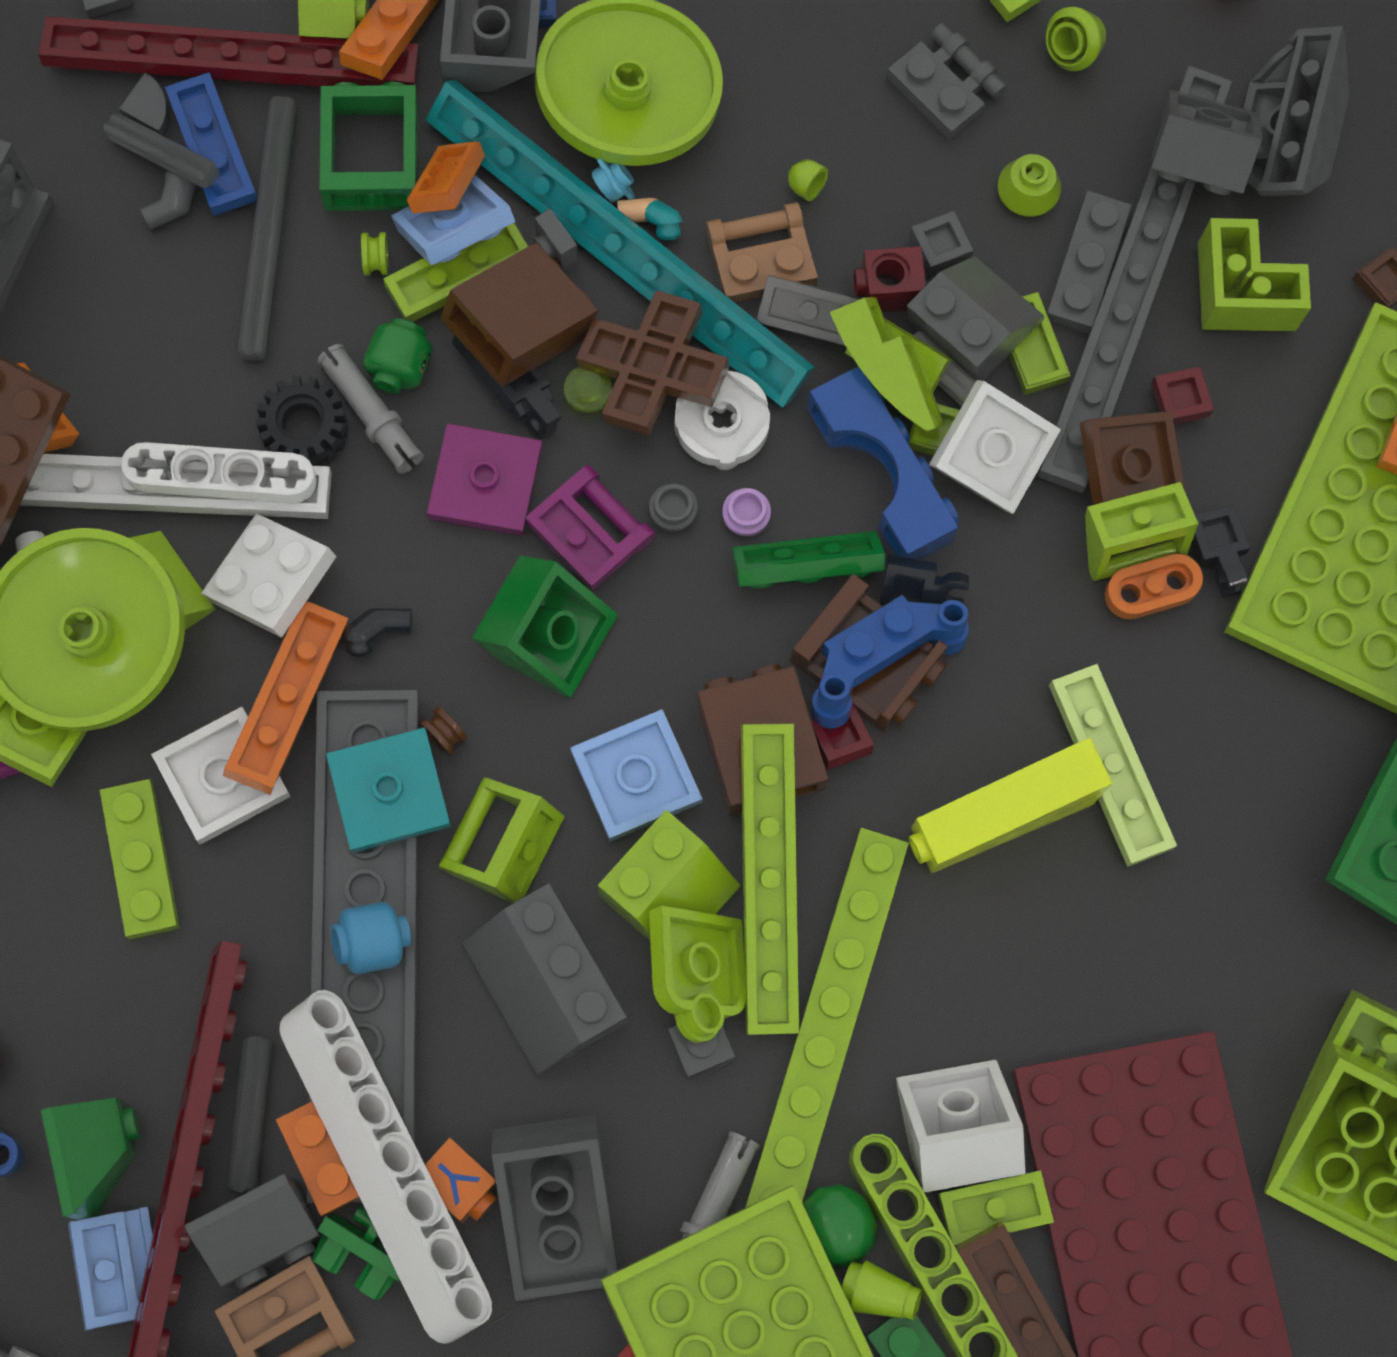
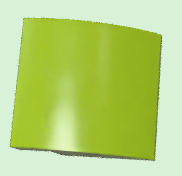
(1343, 1132)

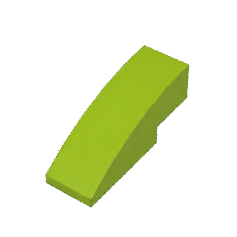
(888, 362)

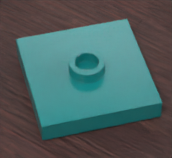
(388, 790)

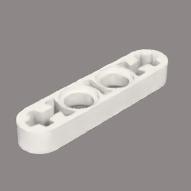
(220, 466)

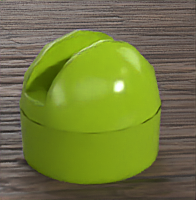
(807, 178)

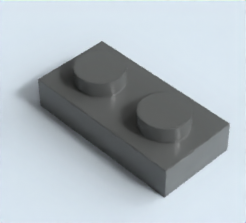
(801, 308)

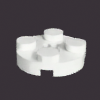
(723, 445)

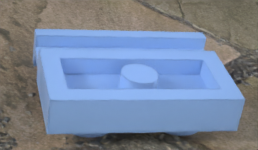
(110, 1265)

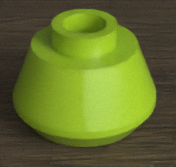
(1075, 38)
(1029, 185)

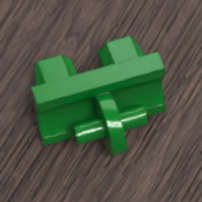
(343, 1238)

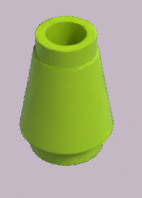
(880, 1292)

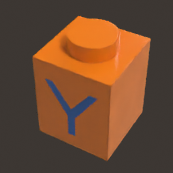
(461, 1182)

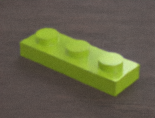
(425, 288)
(139, 859)

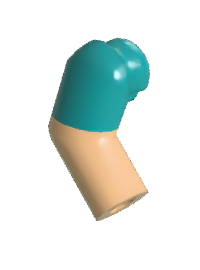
(655, 212)

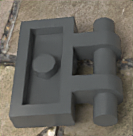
(936, 90)

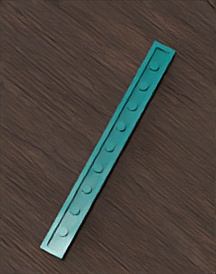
(618, 241)

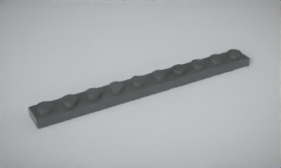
(1124, 306)

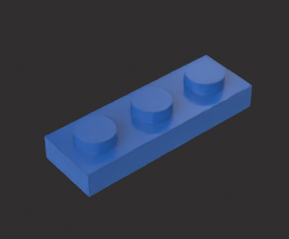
(210, 135)

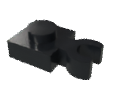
(919, 582)

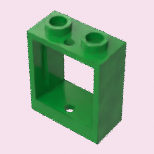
(368, 189)

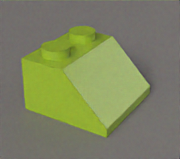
(669, 870)

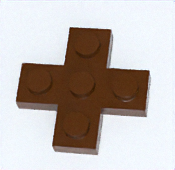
(652, 362)

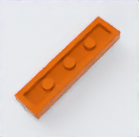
(285, 698)

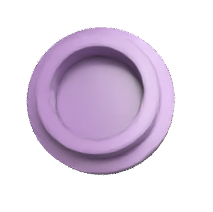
(746, 512)

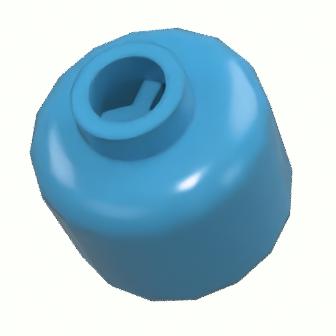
(369, 938)

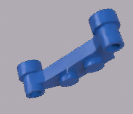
(878, 643)

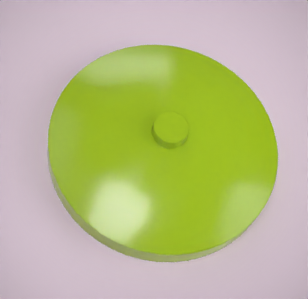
(628, 81)
(86, 629)

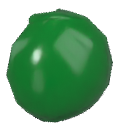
(842, 1223)

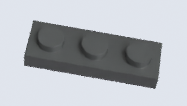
(1088, 262)

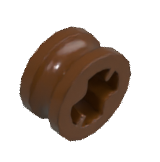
(443, 731)

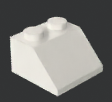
(961, 1126)

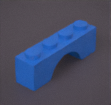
(853, 416)

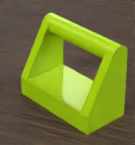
(1136, 523)
(519, 849)

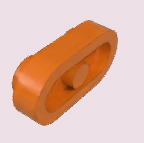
(1151, 588)

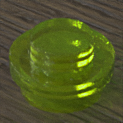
(587, 390)

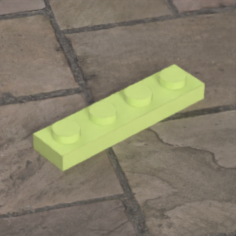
(1130, 800)

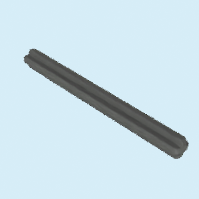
(267, 229)

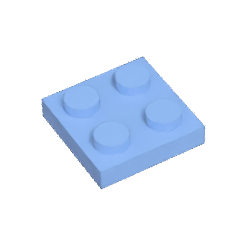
(444, 233)
(635, 775)

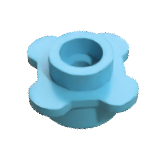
(613, 180)

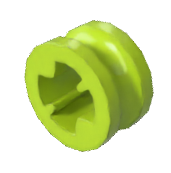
(375, 254)

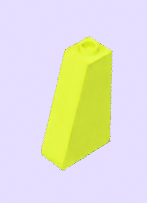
(1010, 807)

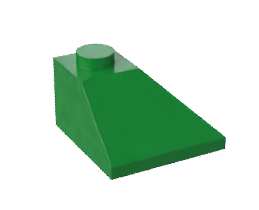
(89, 1152)

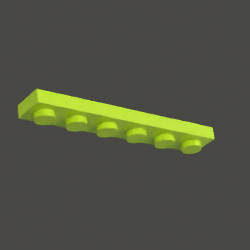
(769, 879)

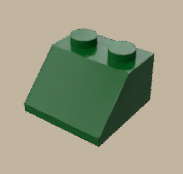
(545, 624)

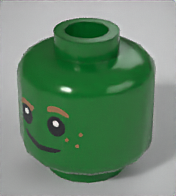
(397, 356)

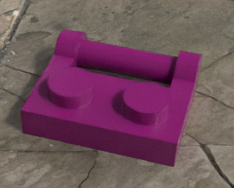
(579, 538)

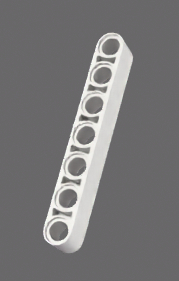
(385, 1168)

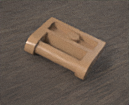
(745, 270)
(281, 1306)

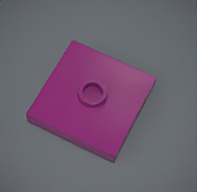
(484, 479)

